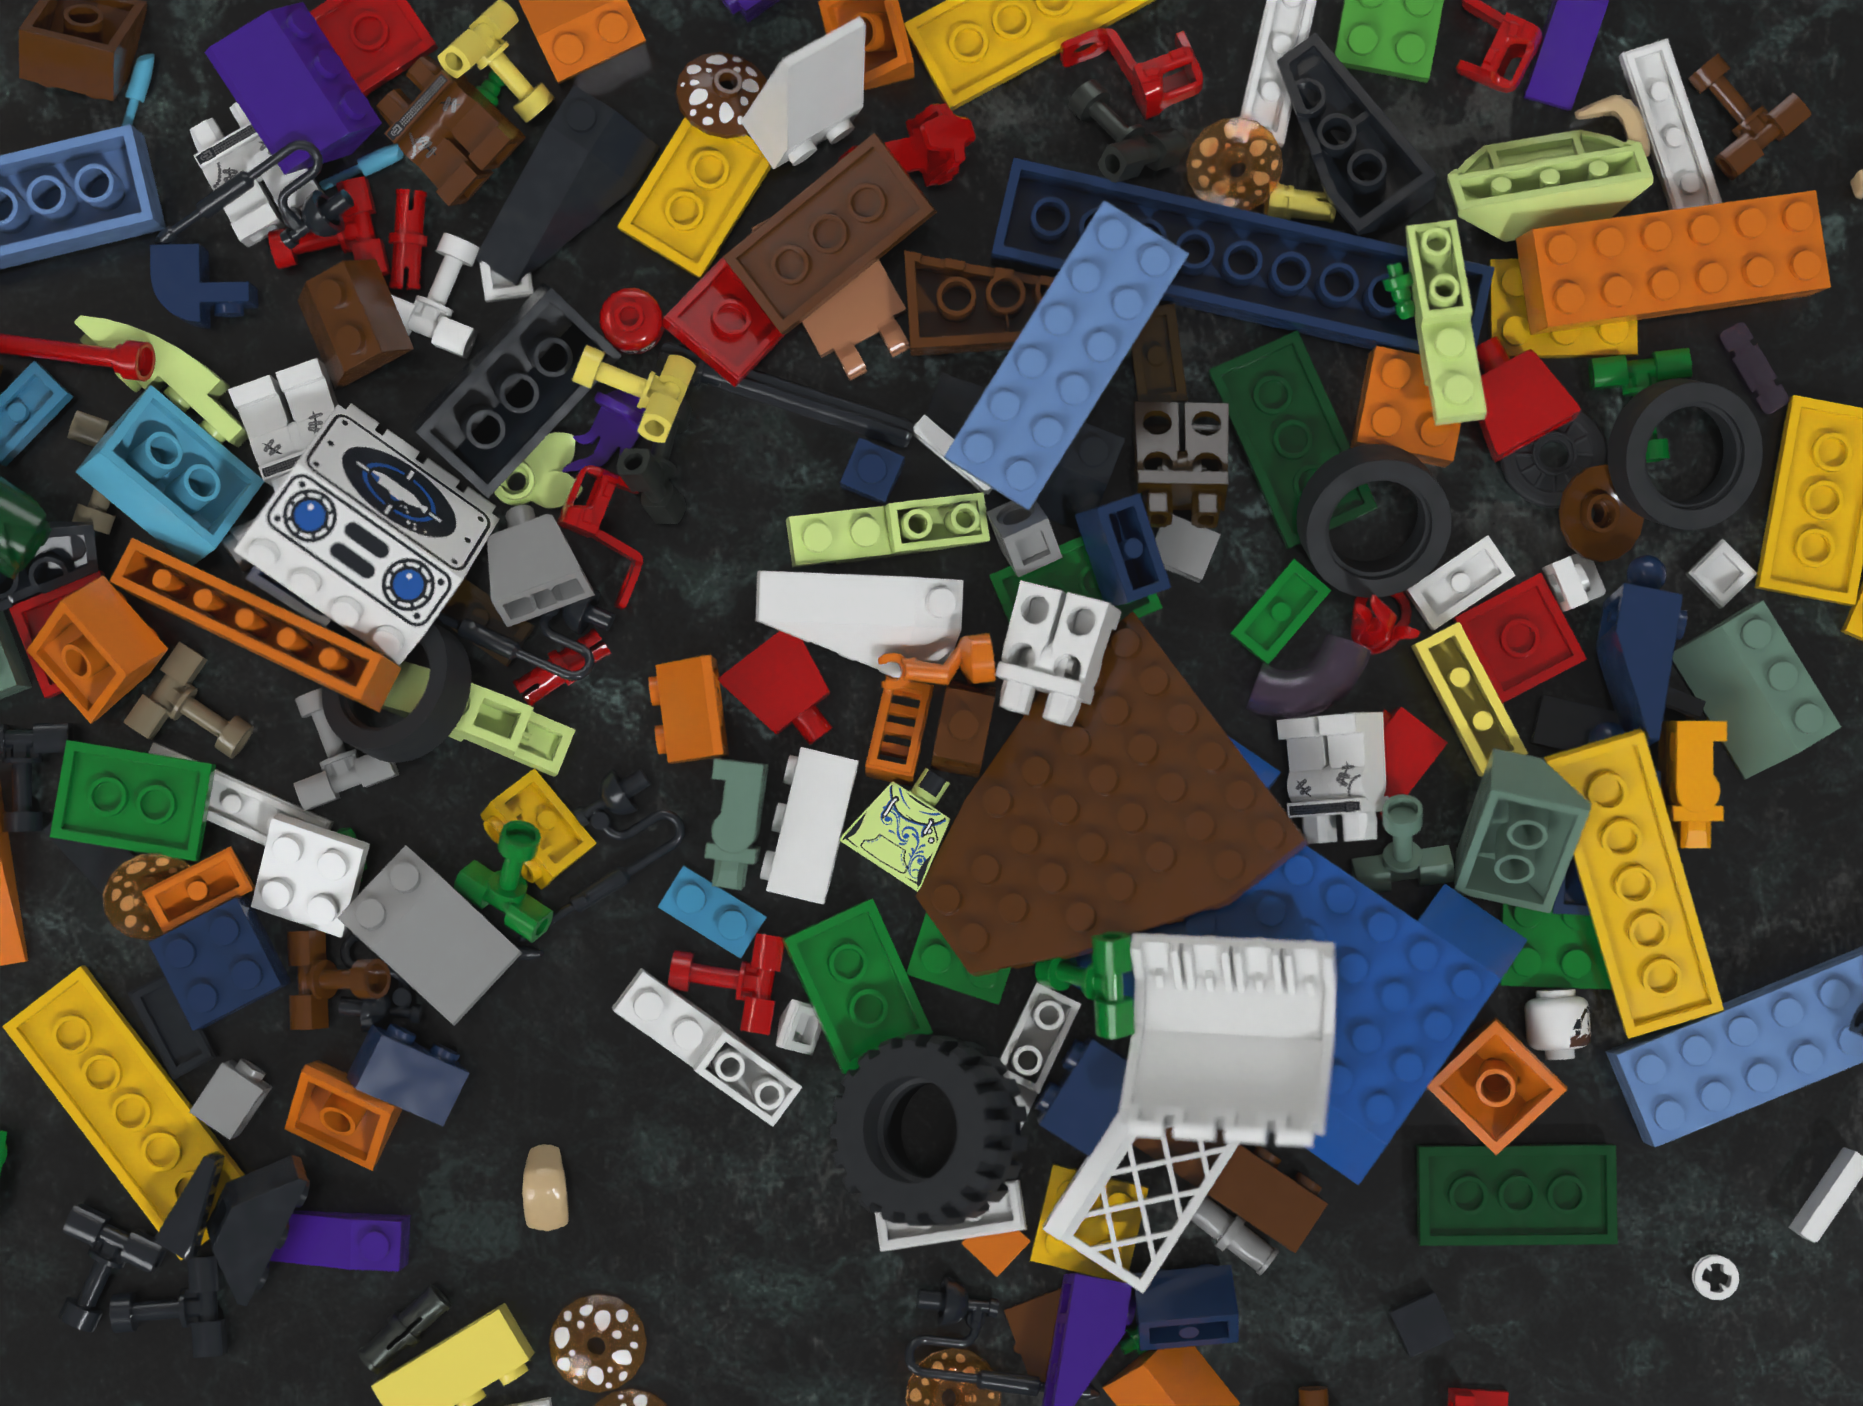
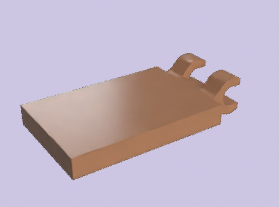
(855, 314)

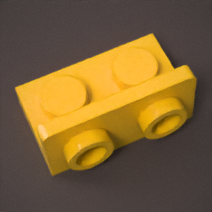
(561, 834)

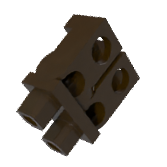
(1185, 478)

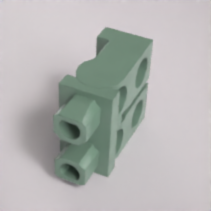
(739, 821)

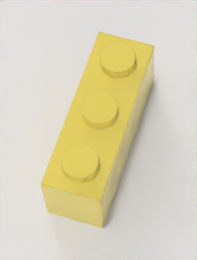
(1467, 695)
(460, 1365)

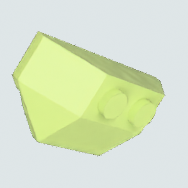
(1548, 182)

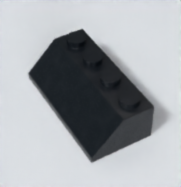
(512, 391)

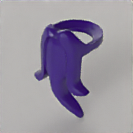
(614, 424)

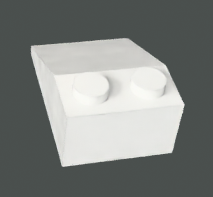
(810, 97)

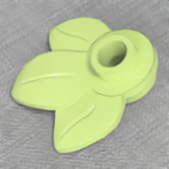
(544, 474)

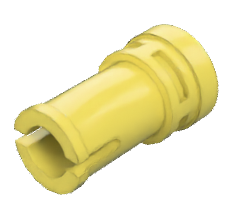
(1299, 204)

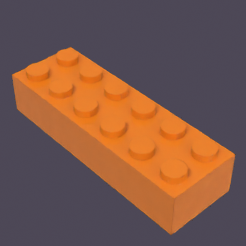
(1672, 262)

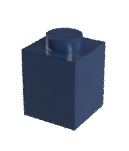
(872, 472)

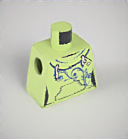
(902, 829)

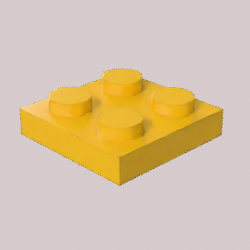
(1092, 1230)

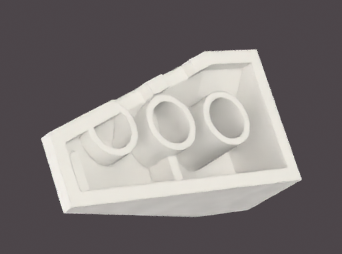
(865, 614)

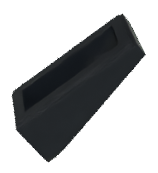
(187, 1221)

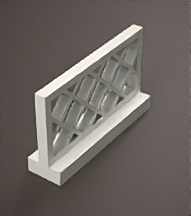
(1091, 1181)

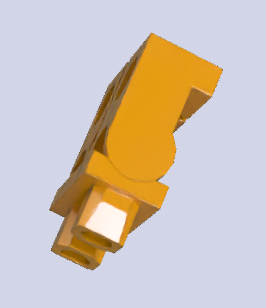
(1688, 779)

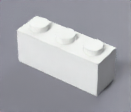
(809, 825)

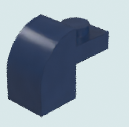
(184, 286)

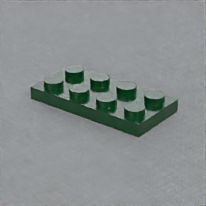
(1285, 428)
(1518, 1195)

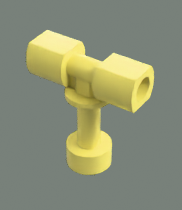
(484, 47)
(657, 394)

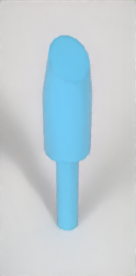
(138, 85)
(367, 165)

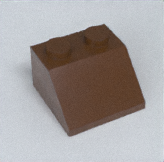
(81, 44)
(353, 320)

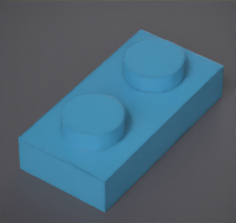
(28, 408)
(712, 911)

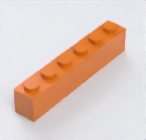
(256, 624)

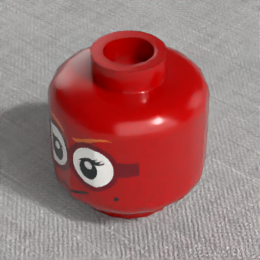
(631, 321)

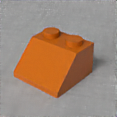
(582, 32)
(96, 648)
(689, 709)

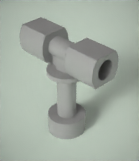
(342, 768)

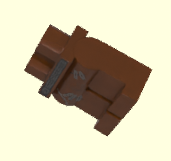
(449, 130)

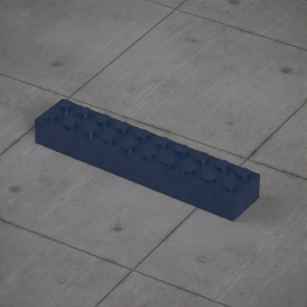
(1236, 260)

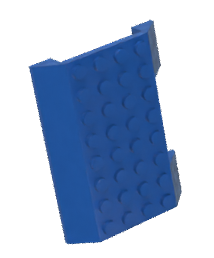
(1400, 984)

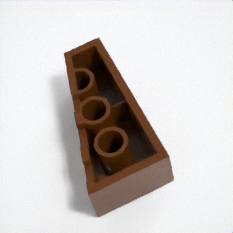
(967, 305)

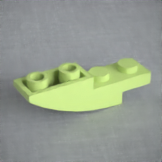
(1444, 322)
(188, 379)
(888, 530)
(491, 722)

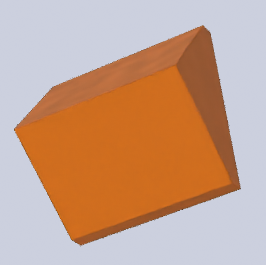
(886, 41)
(1495, 1085)
(339, 1116)
(1169, 1379)

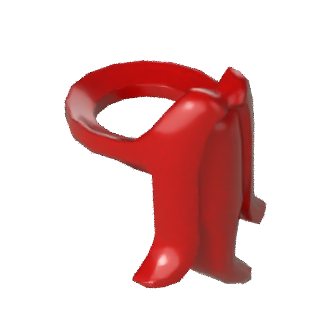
(1379, 632)

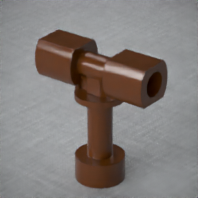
(1754, 128)
(321, 979)

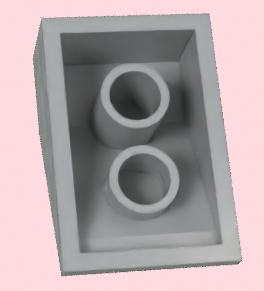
(429, 935)

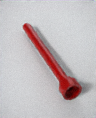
(131, 359)

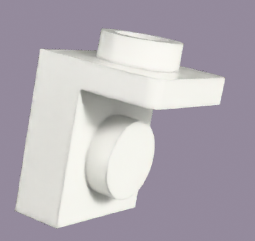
(1574, 581)

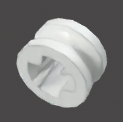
(1726, 1267)

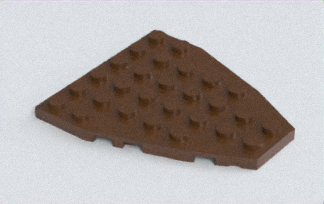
(1104, 821)

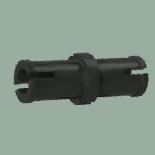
(404, 1329)

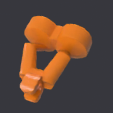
(972, 654)

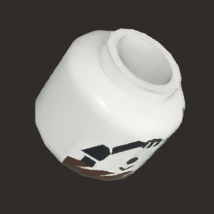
(1557, 1023)

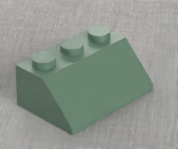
(1757, 686)
(1519, 833)

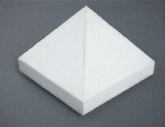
(798, 1028)

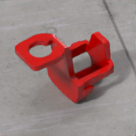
(1513, 40)
(1148, 86)
(934, 144)
(587, 519)

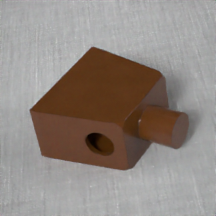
(963, 728)

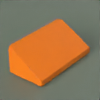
(198, 890)

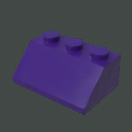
(294, 86)

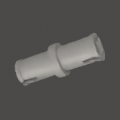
(1234, 1235)

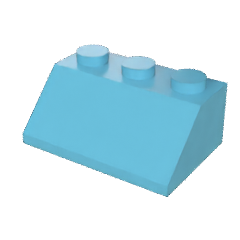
(170, 477)

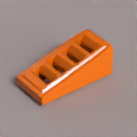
(893, 771)

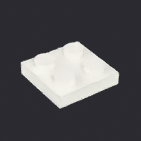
(309, 874)

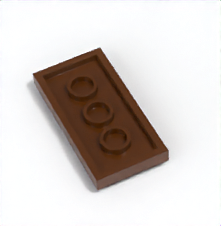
(829, 234)

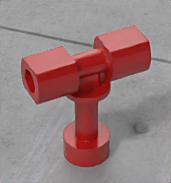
(356, 238)
(751, 982)

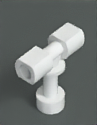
(429, 314)

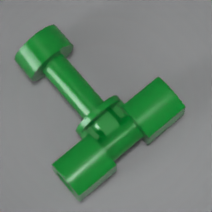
(1638, 375)
(507, 887)
(1099, 982)

